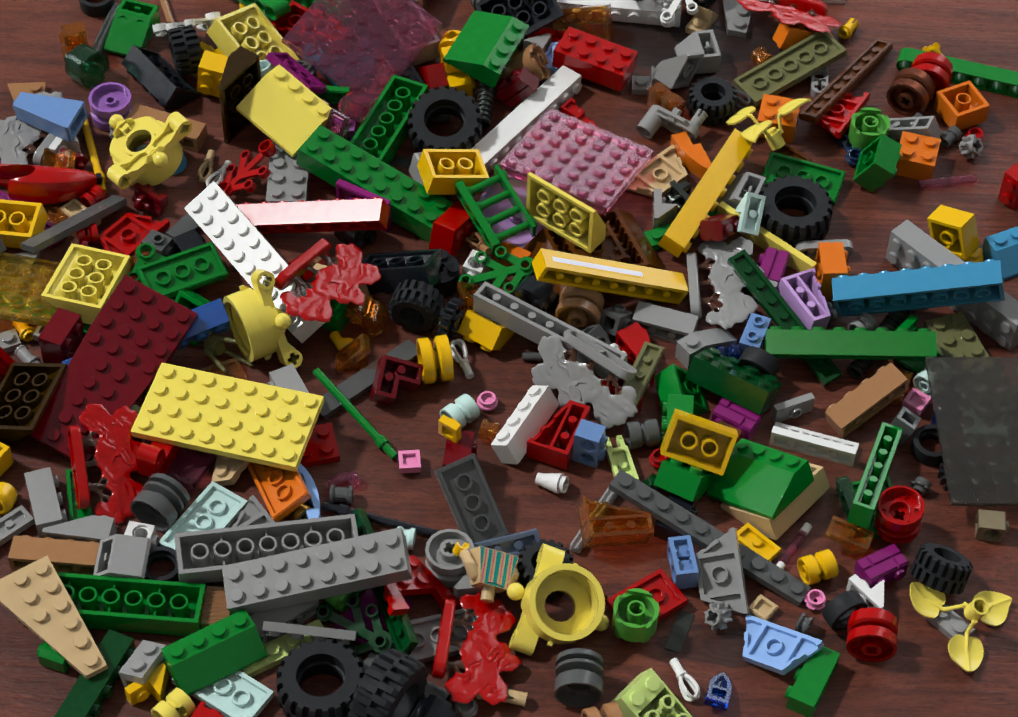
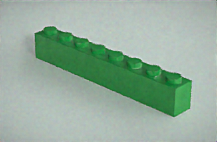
(850, 343)

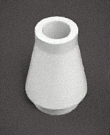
(554, 482)

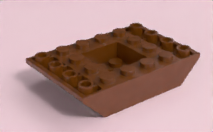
(622, 243)

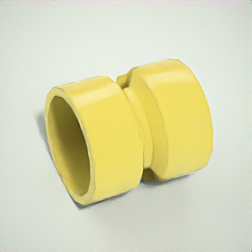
(176, 705)

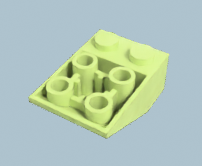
(649, 698)

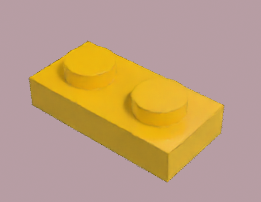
(758, 542)

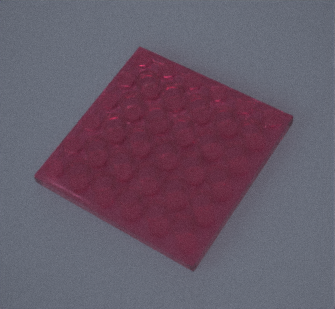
(362, 40)
(578, 159)

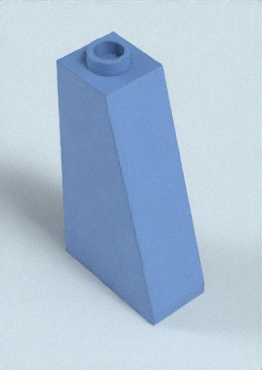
(51, 114)

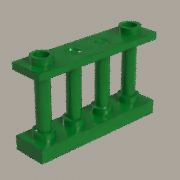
(483, 224)

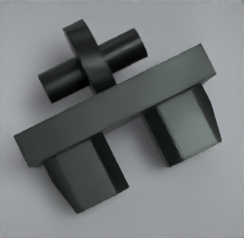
(679, 193)

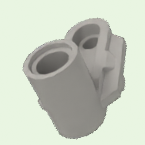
(658, 116)

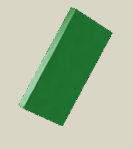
(783, 165)
(183, 270)

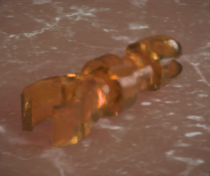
(57, 216)

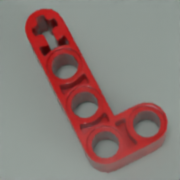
(155, 457)

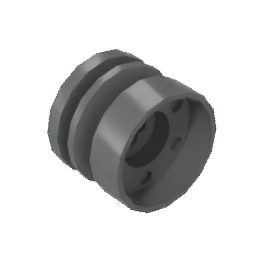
(160, 501)
(579, 677)

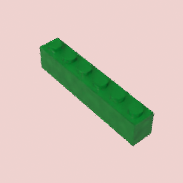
(874, 475)

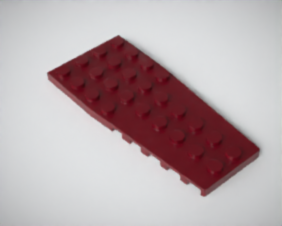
(115, 360)

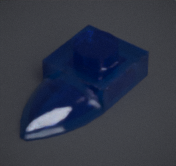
(718, 692)

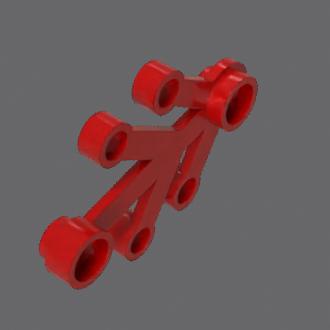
(244, 171)

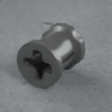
(341, 494)

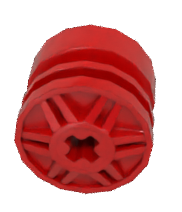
(899, 515)

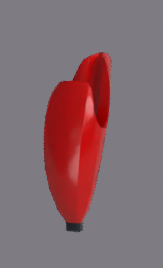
(46, 183)

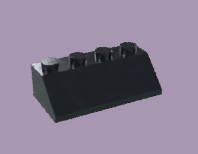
(159, 78)
(402, 266)

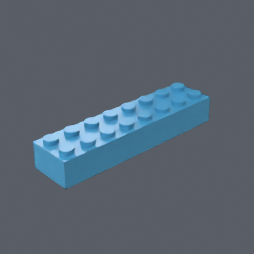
(918, 288)

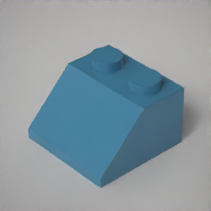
(1003, 247)

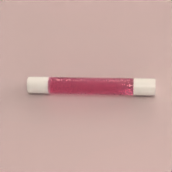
(788, 554)

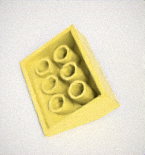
(248, 29)
(284, 109)
(564, 214)
(86, 280)

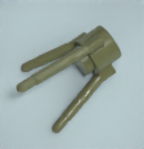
(214, 346)

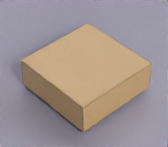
(763, 608)

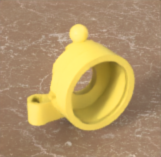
(154, 162)
(258, 323)
(549, 578)

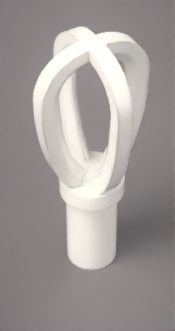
(221, 173)
(464, 363)
(682, 674)

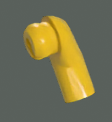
(338, 341)

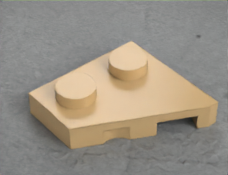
(228, 470)

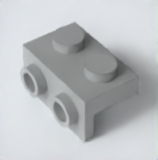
(141, 663)

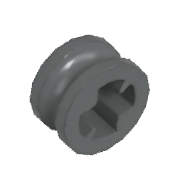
(804, 623)

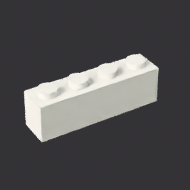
(524, 424)

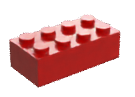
(595, 58)

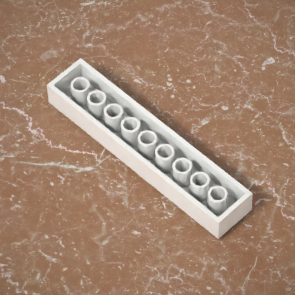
(245, 247)

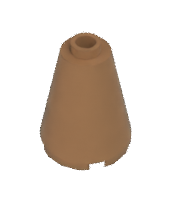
(533, 59)

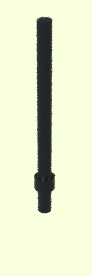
(344, 509)

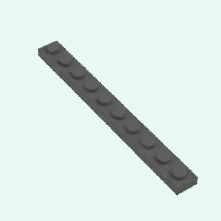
(704, 533)

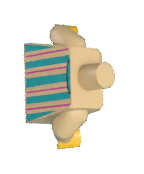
(488, 569)

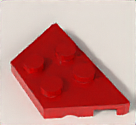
(840, 116)
(128, 233)

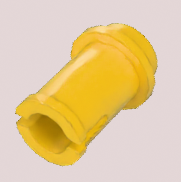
(845, 31)
(24, 330)

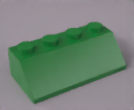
(214, 652)

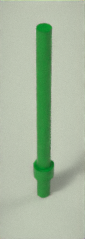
(379, 440)

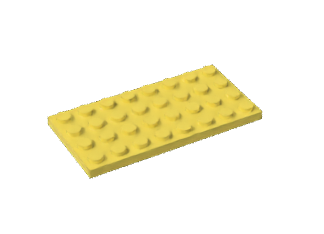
(228, 416)

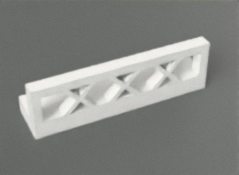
(813, 444)

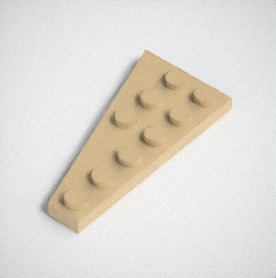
(45, 607)

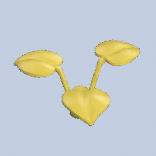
(772, 134)
(987, 605)

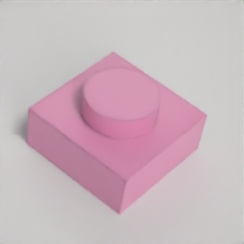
(916, 401)
(409, 461)

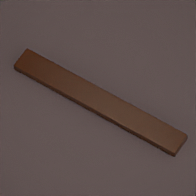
(845, 81)

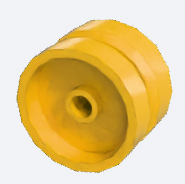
(437, 358)

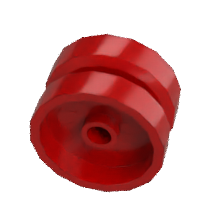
(937, 67)
(872, 634)

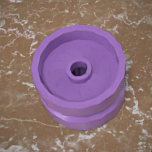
(109, 100)

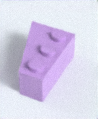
(805, 298)

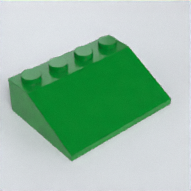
(486, 46)
(761, 479)

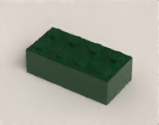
(734, 380)

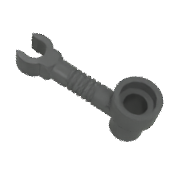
(948, 137)

